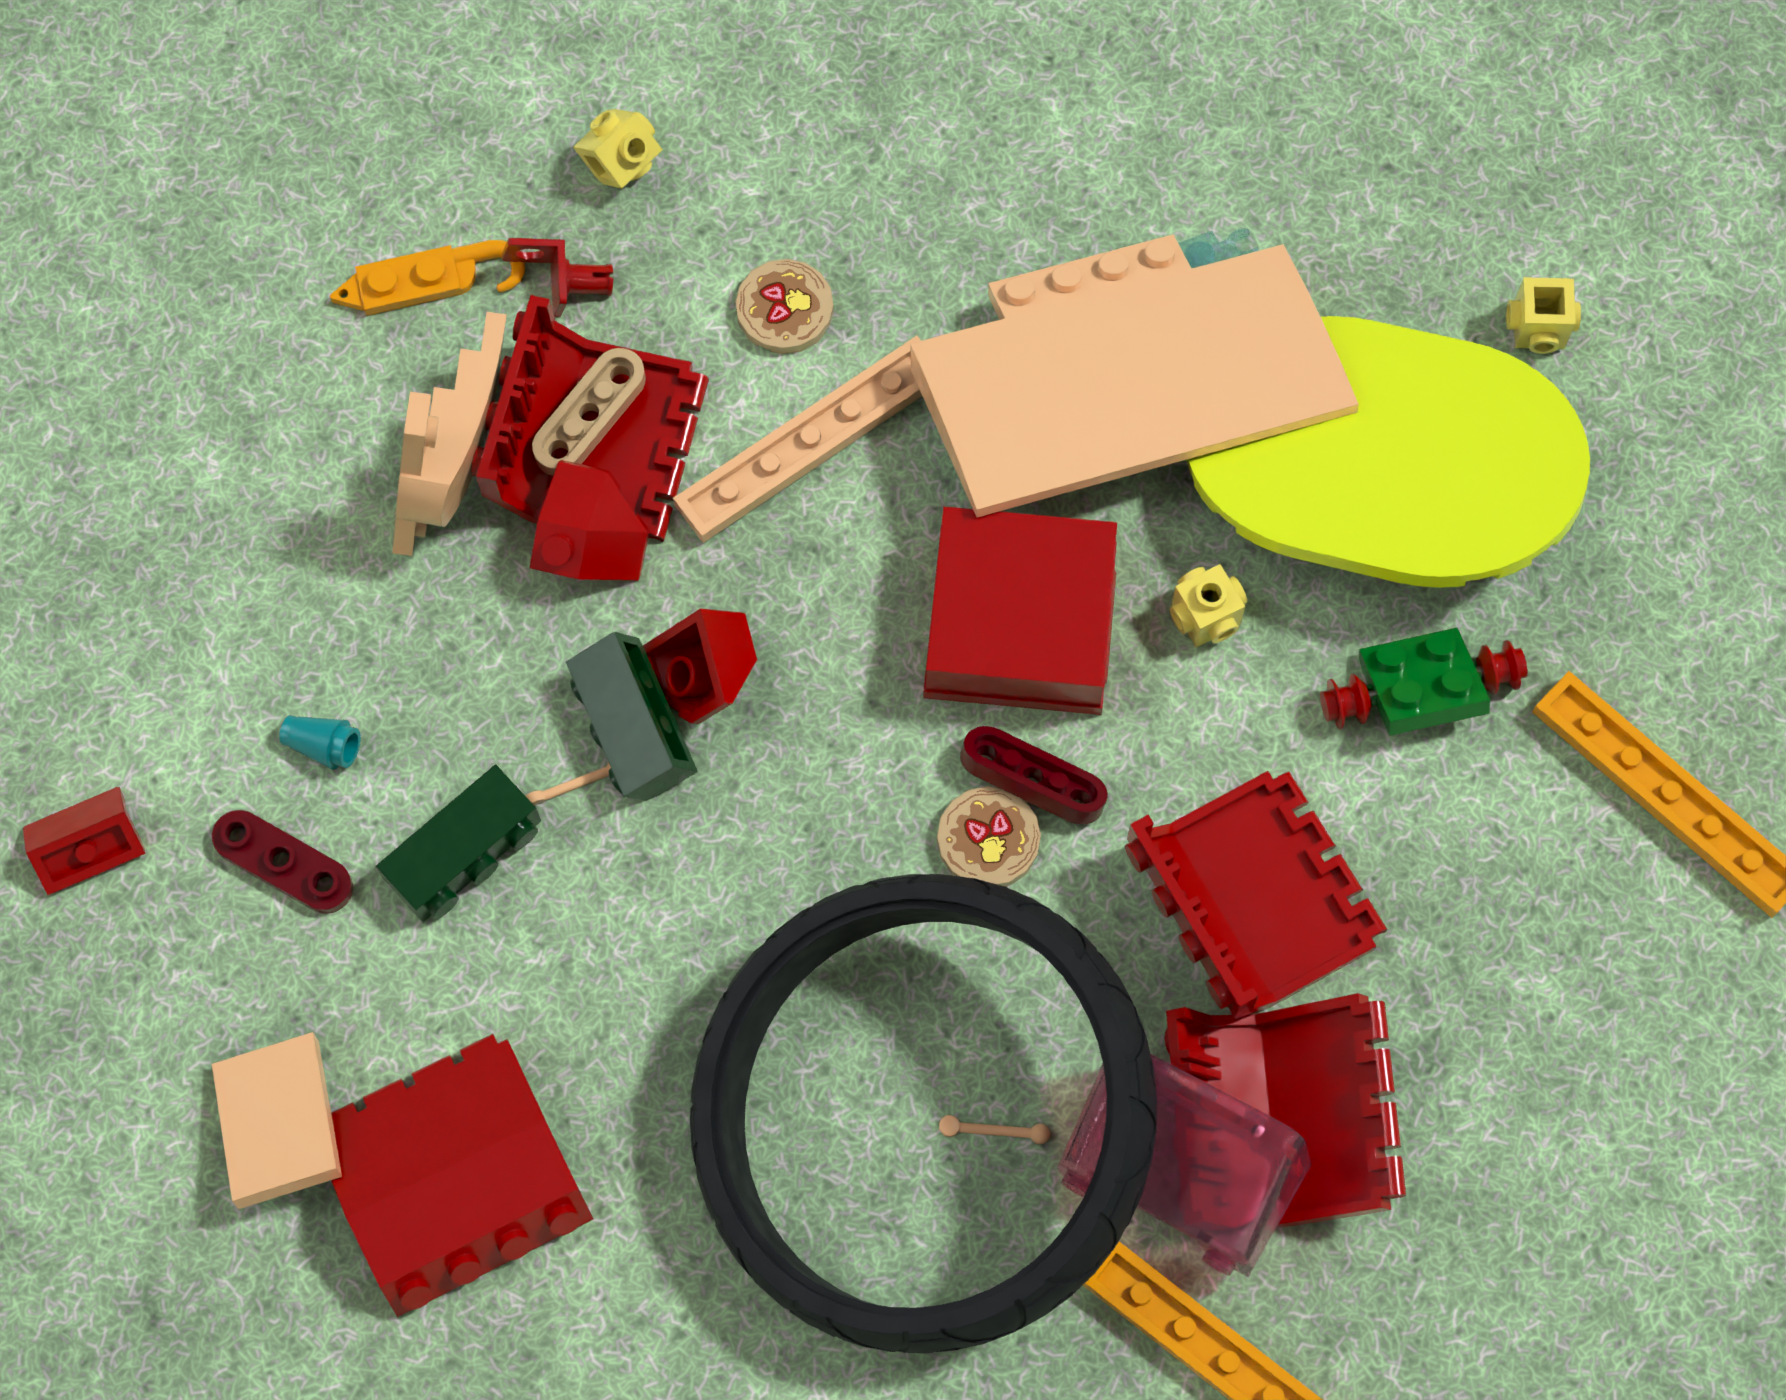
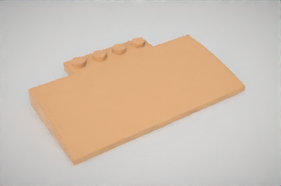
(1127, 370)

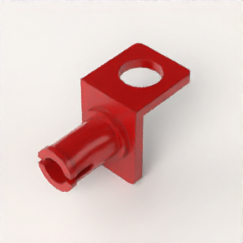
(565, 277)

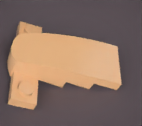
(442, 446)

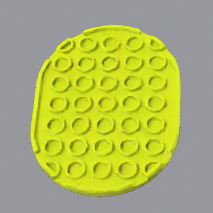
(1436, 481)

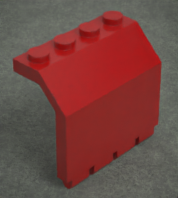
(635, 450)
(1256, 893)
(1320, 1078)
(452, 1175)

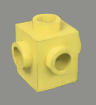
(618, 147)
(1543, 314)
(1204, 619)

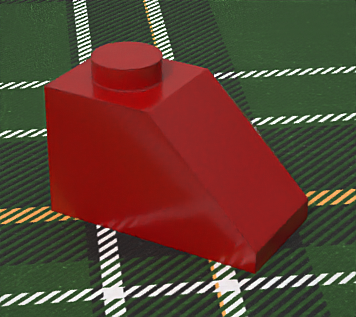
(588, 528)
(703, 662)

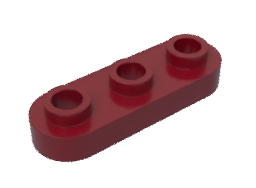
(1017, 761)
(297, 876)

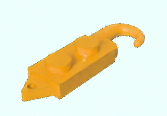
(421, 277)

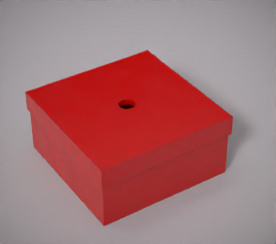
(1022, 611)

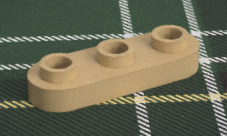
(592, 393)

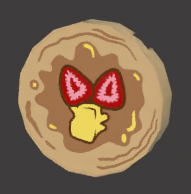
(784, 306)
(989, 836)

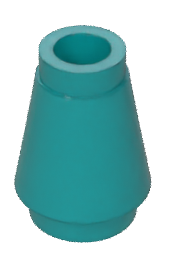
(322, 739)

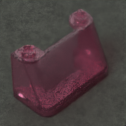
(1214, 1168)

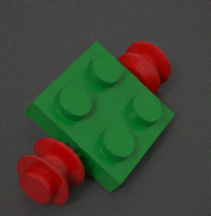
(1424, 682)

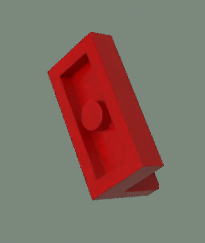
(82, 841)

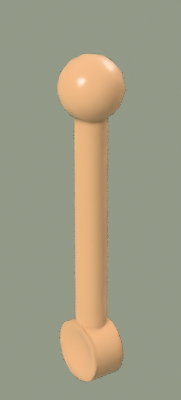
(541, 796)
(951, 1126)

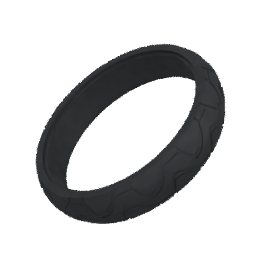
(731, 1050)

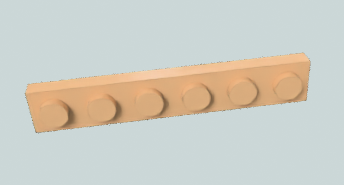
(800, 445)

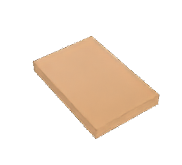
(276, 1120)

